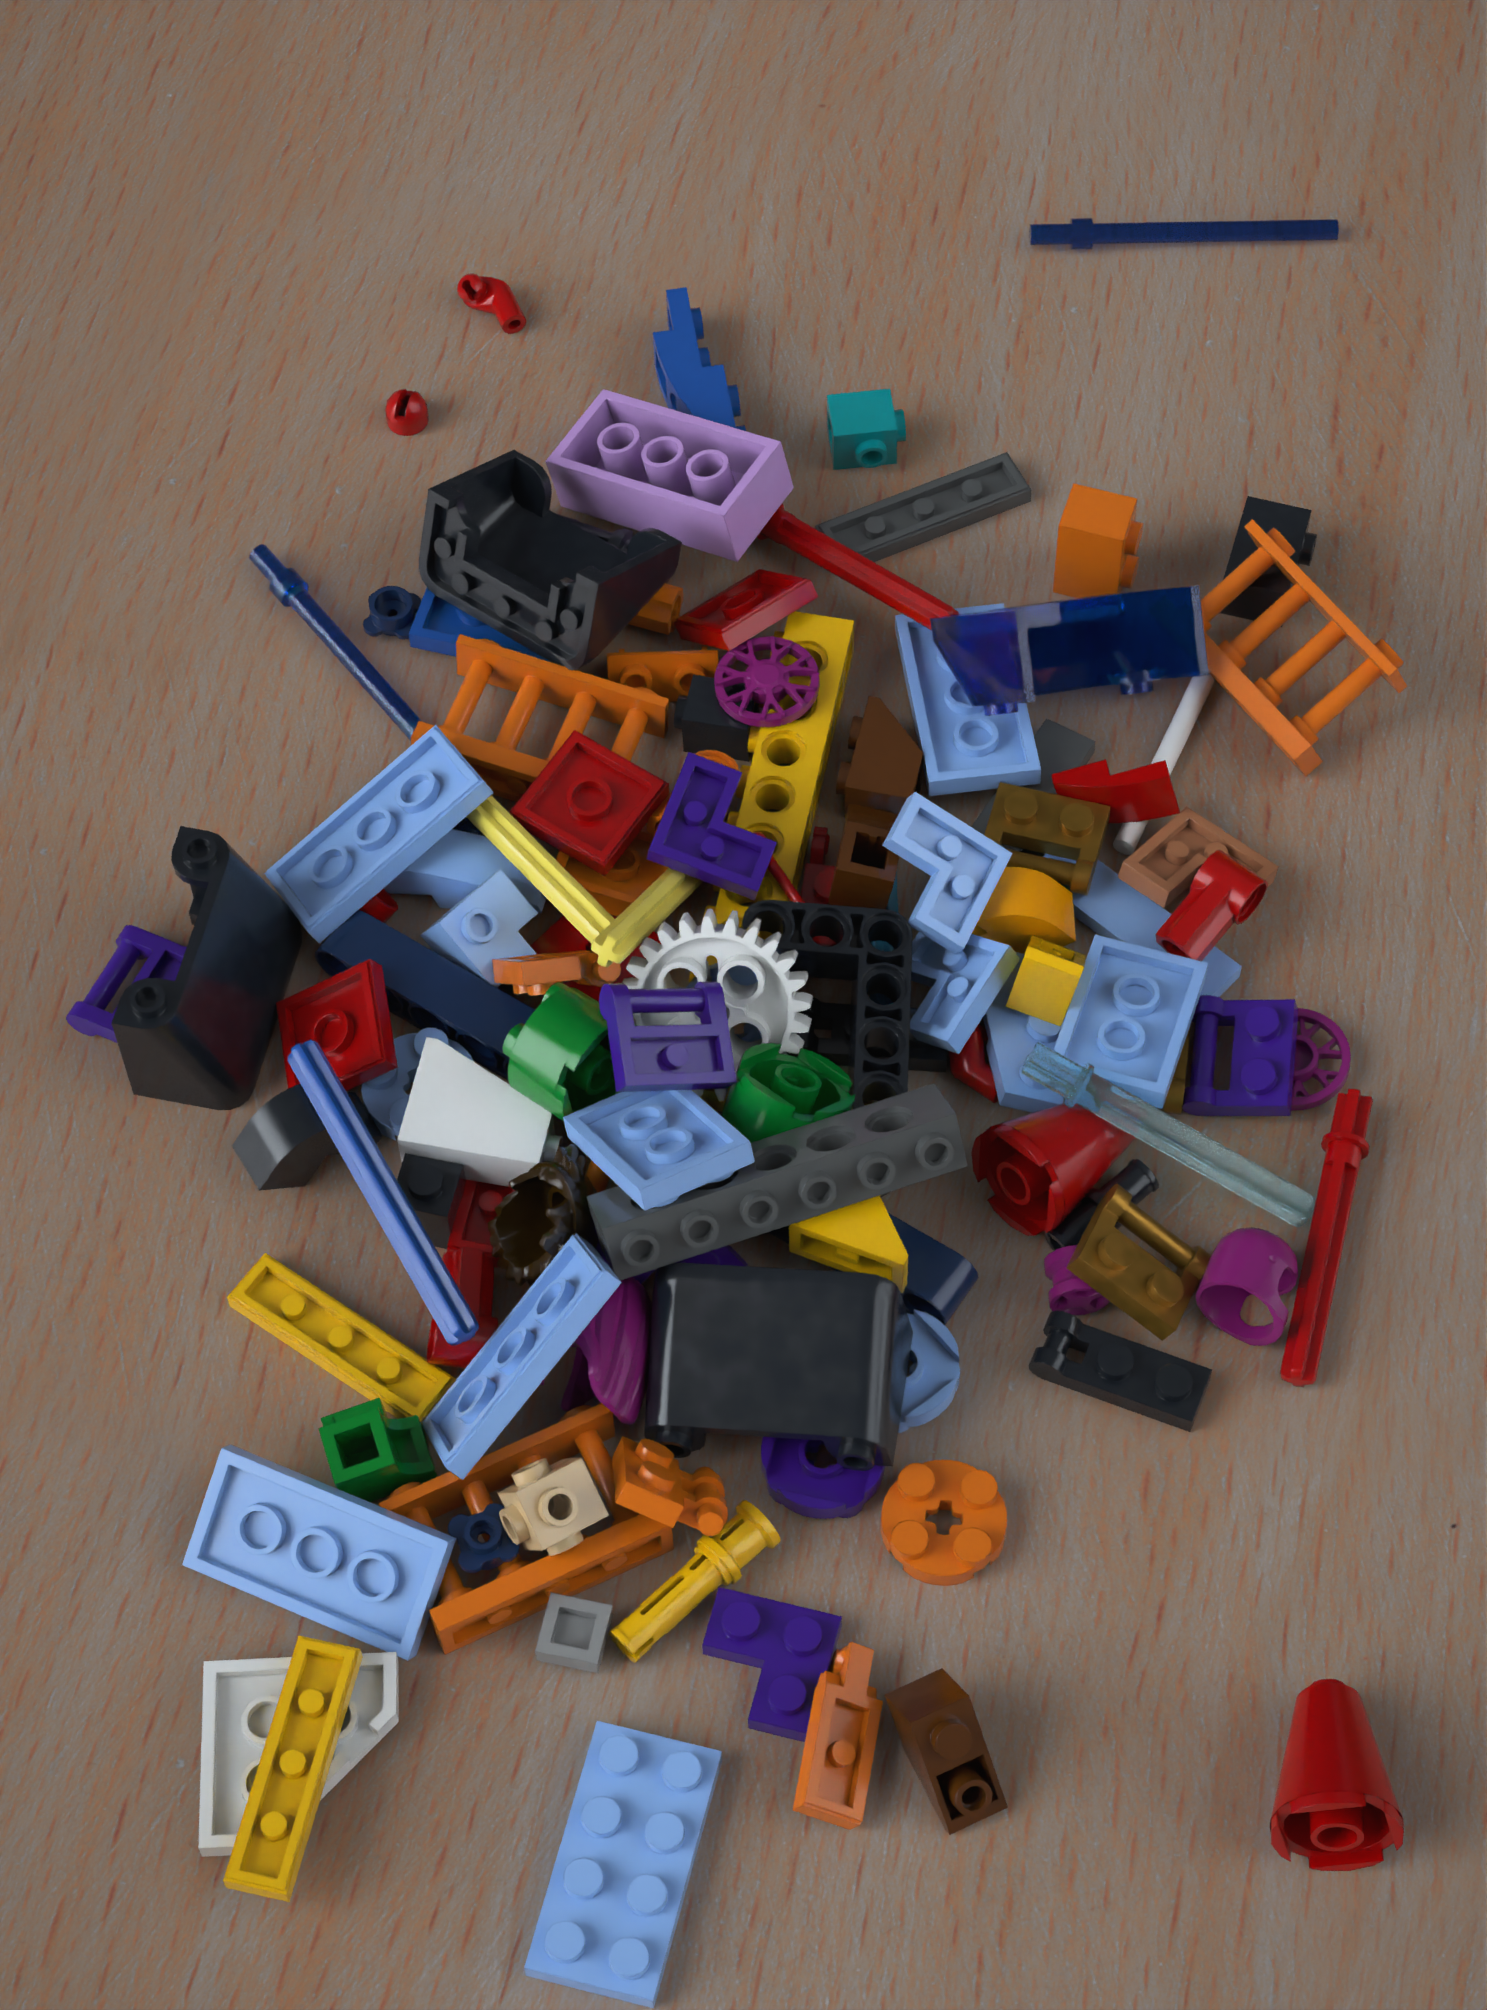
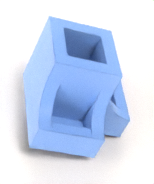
(483, 927)

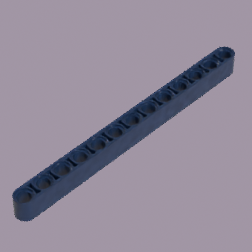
(479, 1016)

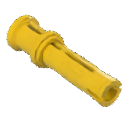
(714, 1563)

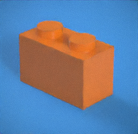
(1096, 543)

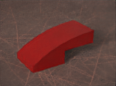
(1131, 794)

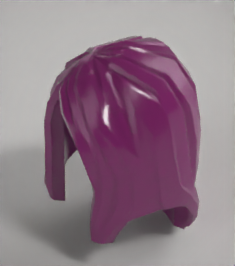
(613, 1354)

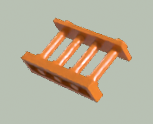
(534, 679)
(1263, 696)
(525, 1586)

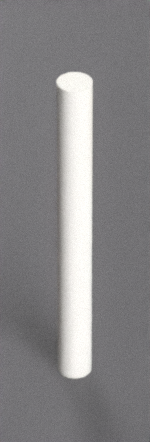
(1169, 750)

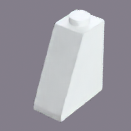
(473, 1119)

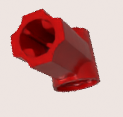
(1218, 897)
(475, 1279)

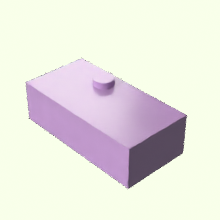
(670, 474)

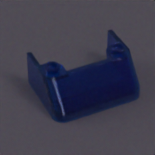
(1073, 645)

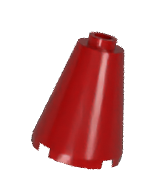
(1045, 1164)
(1334, 1785)

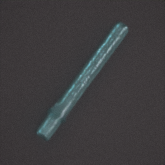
(1168, 1134)

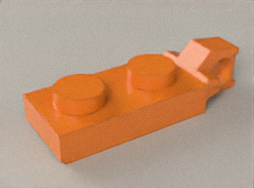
(840, 1741)

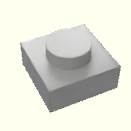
(574, 1632)

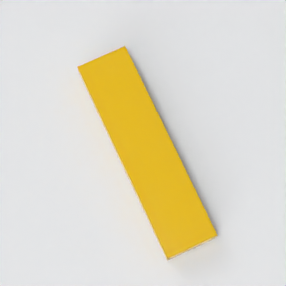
(339, 1339)
(293, 1769)

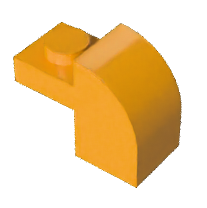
(1027, 905)

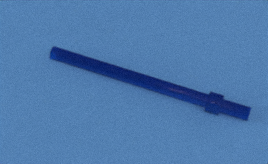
(1084, 233)
(293, 592)

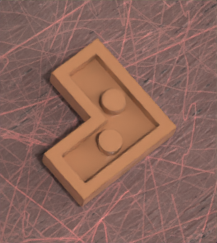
(1177, 851)

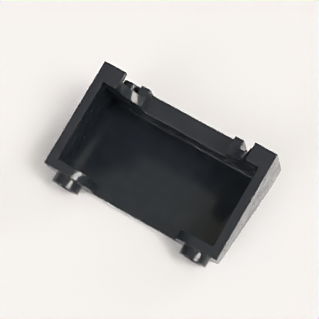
(529, 570)
(212, 1026)
(777, 1359)

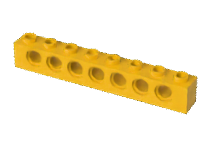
(801, 744)

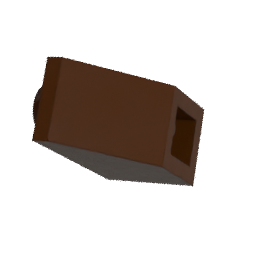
(884, 762)
(863, 866)
(947, 1749)

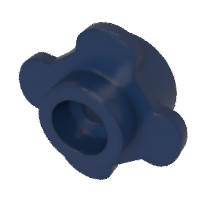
(391, 601)
(479, 1555)

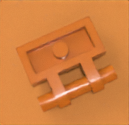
(540, 971)
(653, 1485)

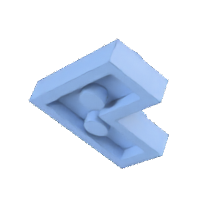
(961, 868)
(960, 989)

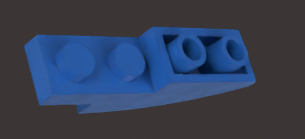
(686, 371)

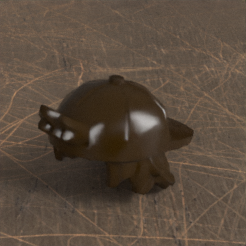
(542, 1215)

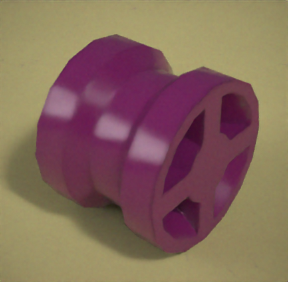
(1069, 1291)

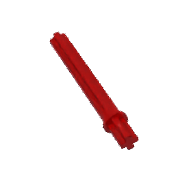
(854, 568)
(1344, 1150)

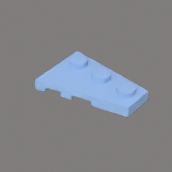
(1009, 1043)

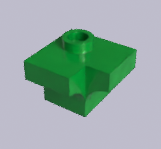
(373, 1452)

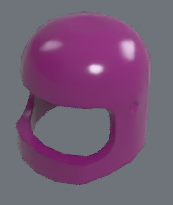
(1244, 1265)

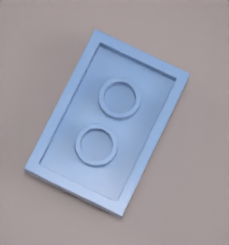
(1132, 1015)
(658, 1143)

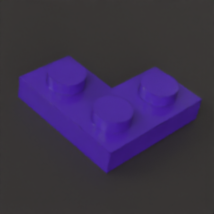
(698, 840)
(788, 1646)

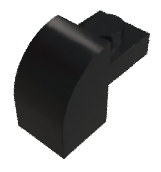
(288, 1140)

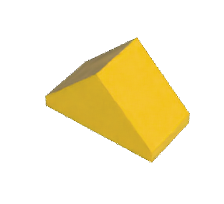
(1046, 980)
(854, 1240)

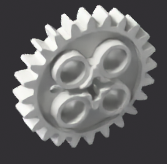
(767, 1004)

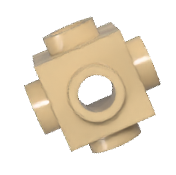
(550, 1505)

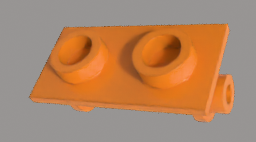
(661, 671)

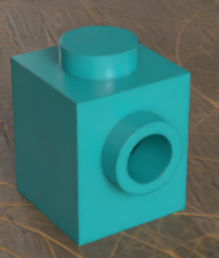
(864, 429)

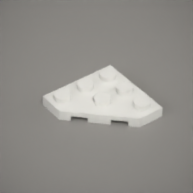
(237, 1719)

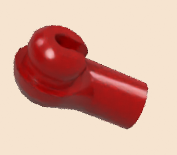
(493, 297)
(971, 1067)

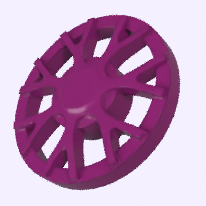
(766, 681)
(1308, 1057)

